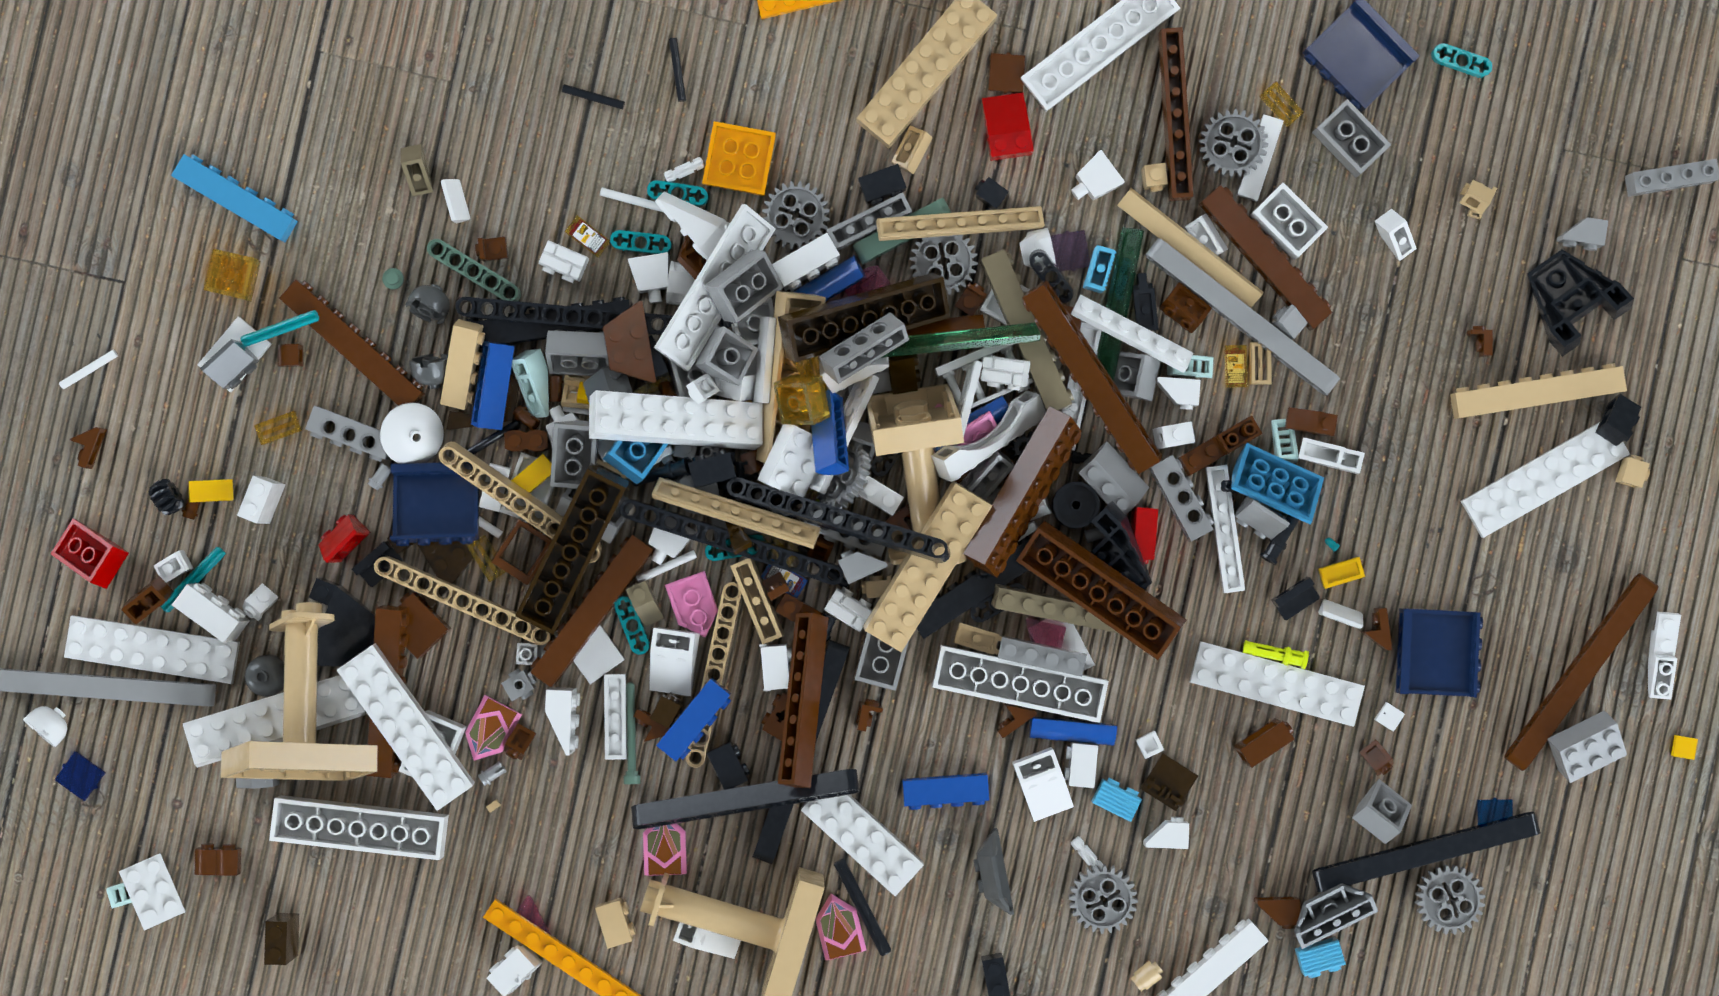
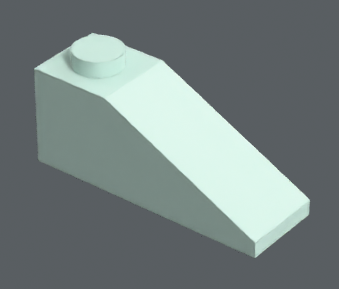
(532, 378)

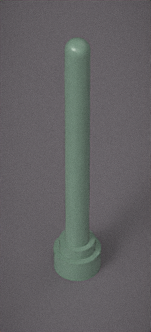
(631, 775)

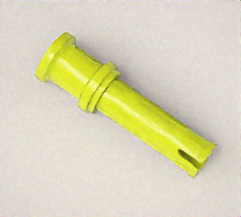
(1285, 655)

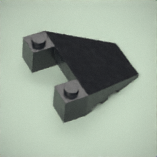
(1570, 290)
(1120, 546)
(352, 625)

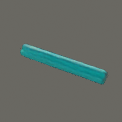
(280, 328)
(195, 576)

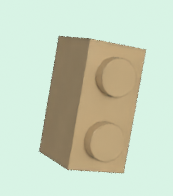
(615, 922)

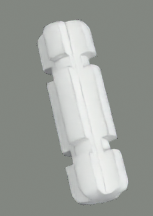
(684, 169)
(1086, 853)

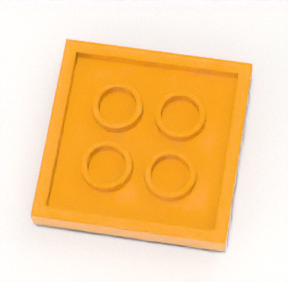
(739, 158)

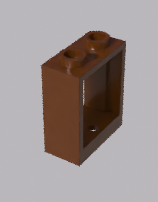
(510, 568)
(1264, 742)

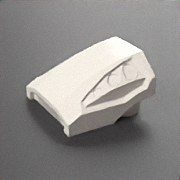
(678, 283)

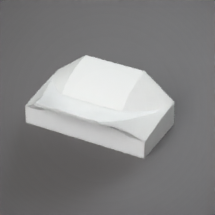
(1037, 240)

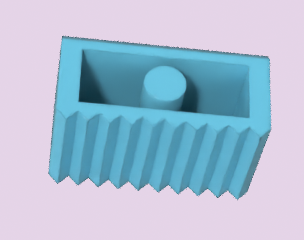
(1099, 269)
(1116, 799)
(1320, 957)

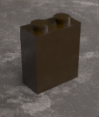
(281, 938)

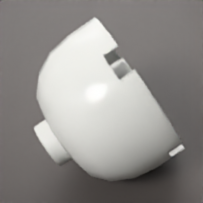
(48, 724)

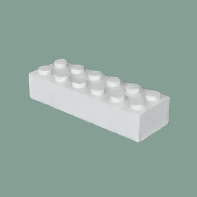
(865, 840)

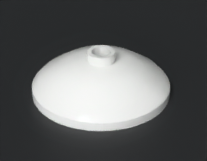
(402, 424)

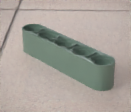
(871, 247)
(465, 266)

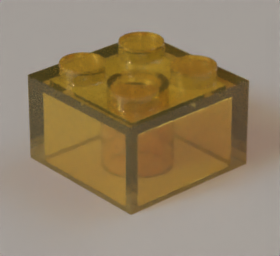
(232, 275)
(801, 400)

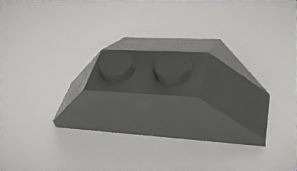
(993, 873)
(1331, 913)

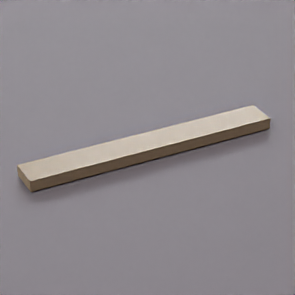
(960, 223)
(1189, 247)
(736, 512)

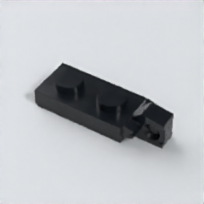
(1145, 303)

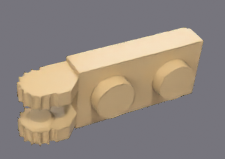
(977, 638)

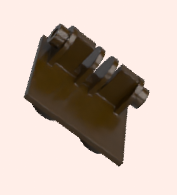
(1169, 782)

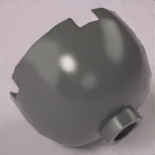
(429, 303)
(429, 370)
(265, 675)

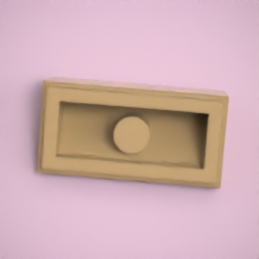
(912, 149)

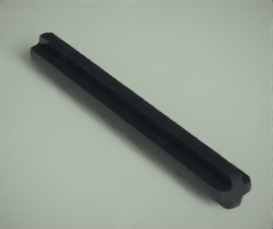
(862, 907)

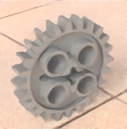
(1239, 125)
(803, 197)
(962, 257)
(848, 484)
(1467, 892)
(1112, 915)

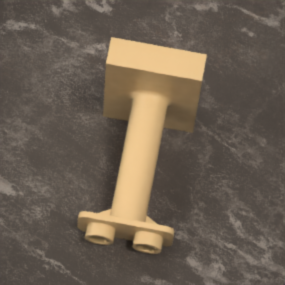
(913, 427)
(299, 754)
(784, 936)

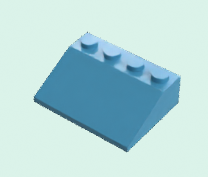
(1277, 483)

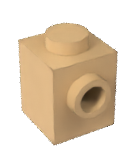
(1154, 177)
(1633, 472)

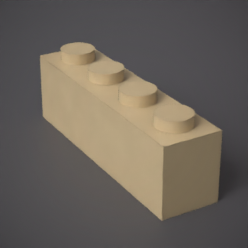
(461, 364)
(757, 600)

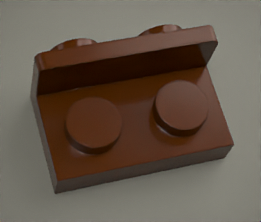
(1185, 308)
(864, 716)

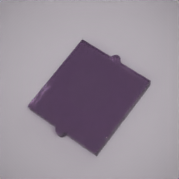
(1070, 250)

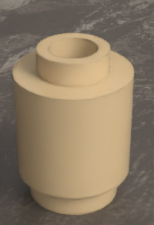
(1147, 975)

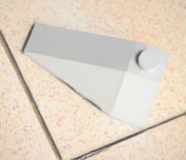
(701, 226)

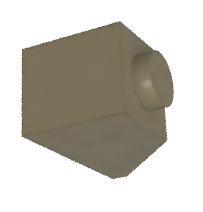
(416, 170)
(645, 603)

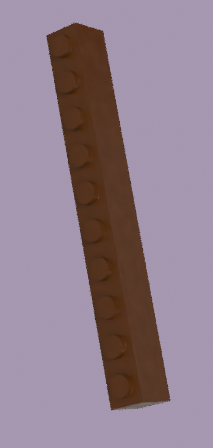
(1092, 377)

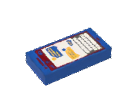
(795, 582)

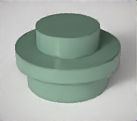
(393, 278)

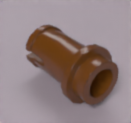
(555, 388)
(667, 389)
(522, 414)
(190, 510)

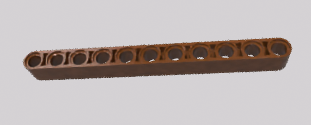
(1581, 671)

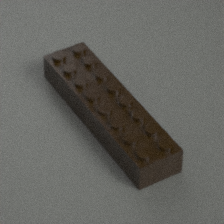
(824, 326)
(572, 548)

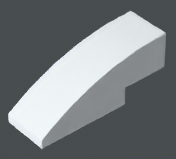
(1331, 455)

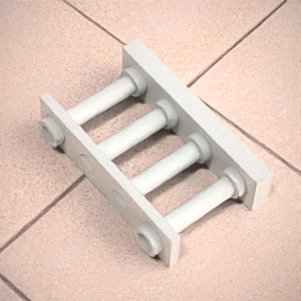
(947, 371)

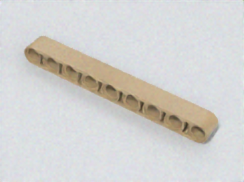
(514, 491)
(452, 599)
(719, 664)

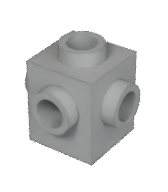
(512, 684)

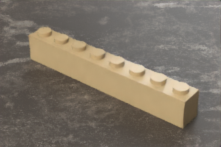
(1538, 392)

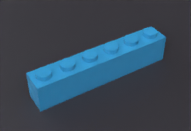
(234, 198)

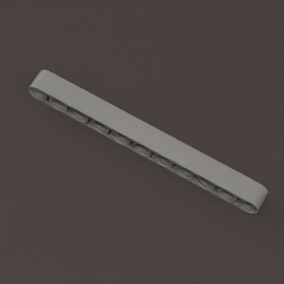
(1242, 317)
(107, 687)

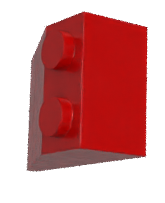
(1007, 126)
(342, 539)
(89, 554)

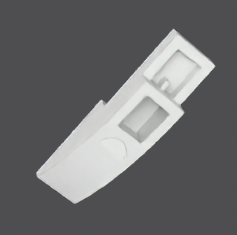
(1662, 655)

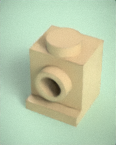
(1477, 196)
(875, 587)

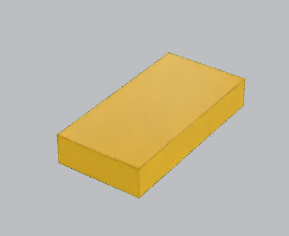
(534, 474)
(210, 490)
(1341, 572)

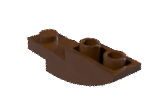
(1220, 445)

